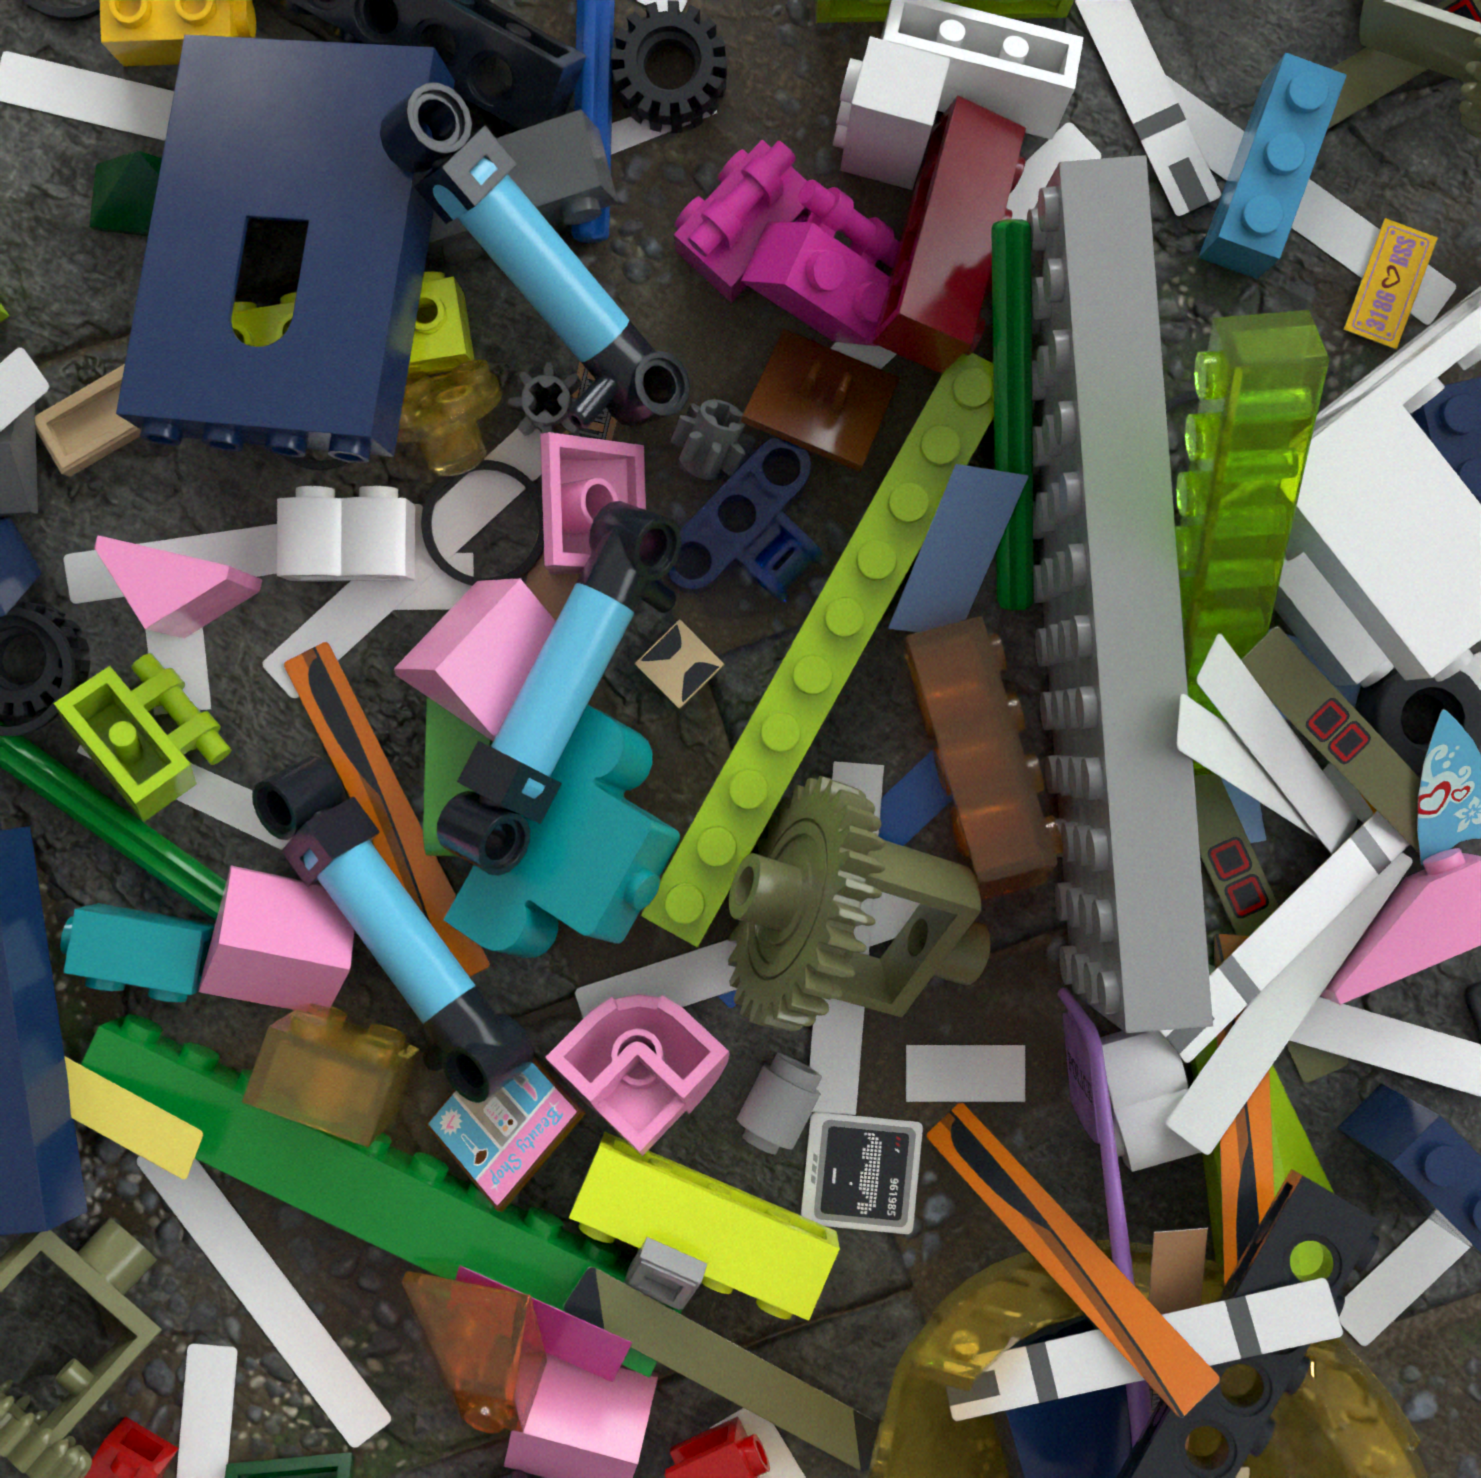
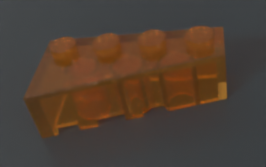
(982, 757)

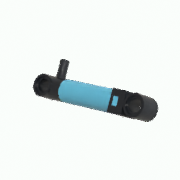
(474, 186)
(513, 775)
(334, 846)

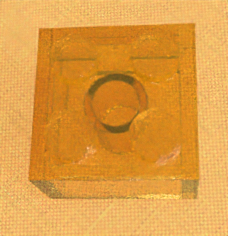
(332, 1073)

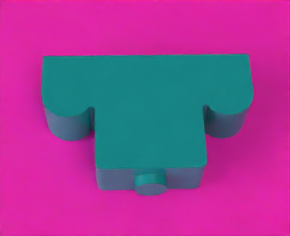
(587, 860)

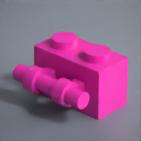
(726, 227)
(820, 277)

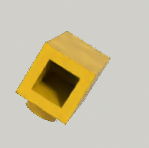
(155, 29)

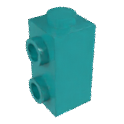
(137, 949)

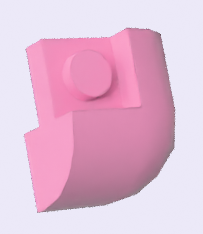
(640, 1065)

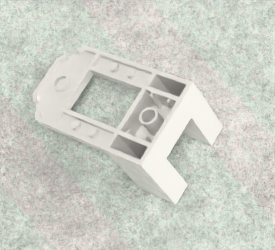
(1384, 526)

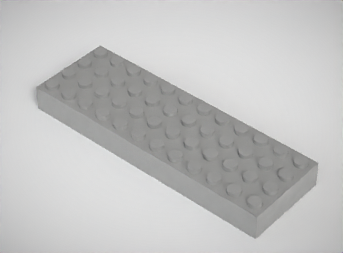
(1112, 605)

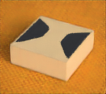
(679, 664)

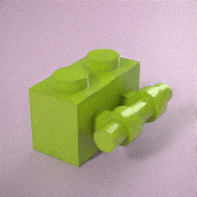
(130, 744)

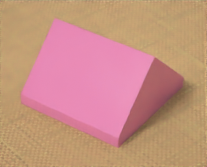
(577, 482)
(174, 590)
(480, 653)
(277, 943)
(583, 1424)

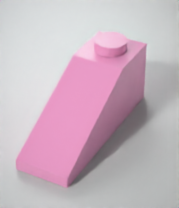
(1418, 926)

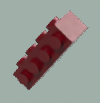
(946, 239)

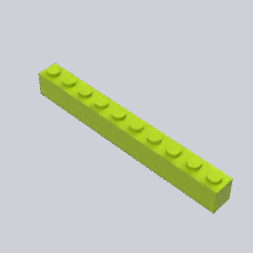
(824, 651)

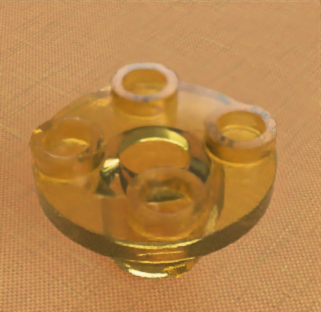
(445, 414)

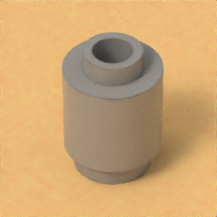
(779, 1104)

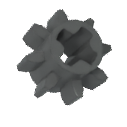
(555, 388)
(712, 439)

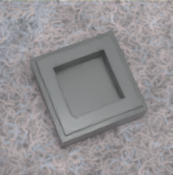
(665, 1274)

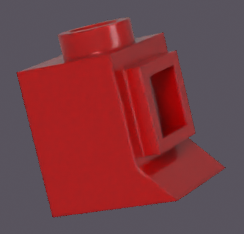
(719, 1453)

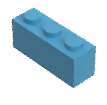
(1272, 166)

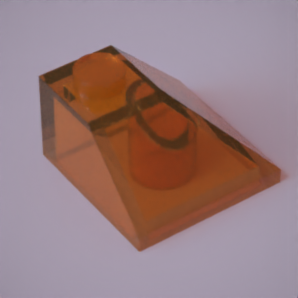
(481, 1346)

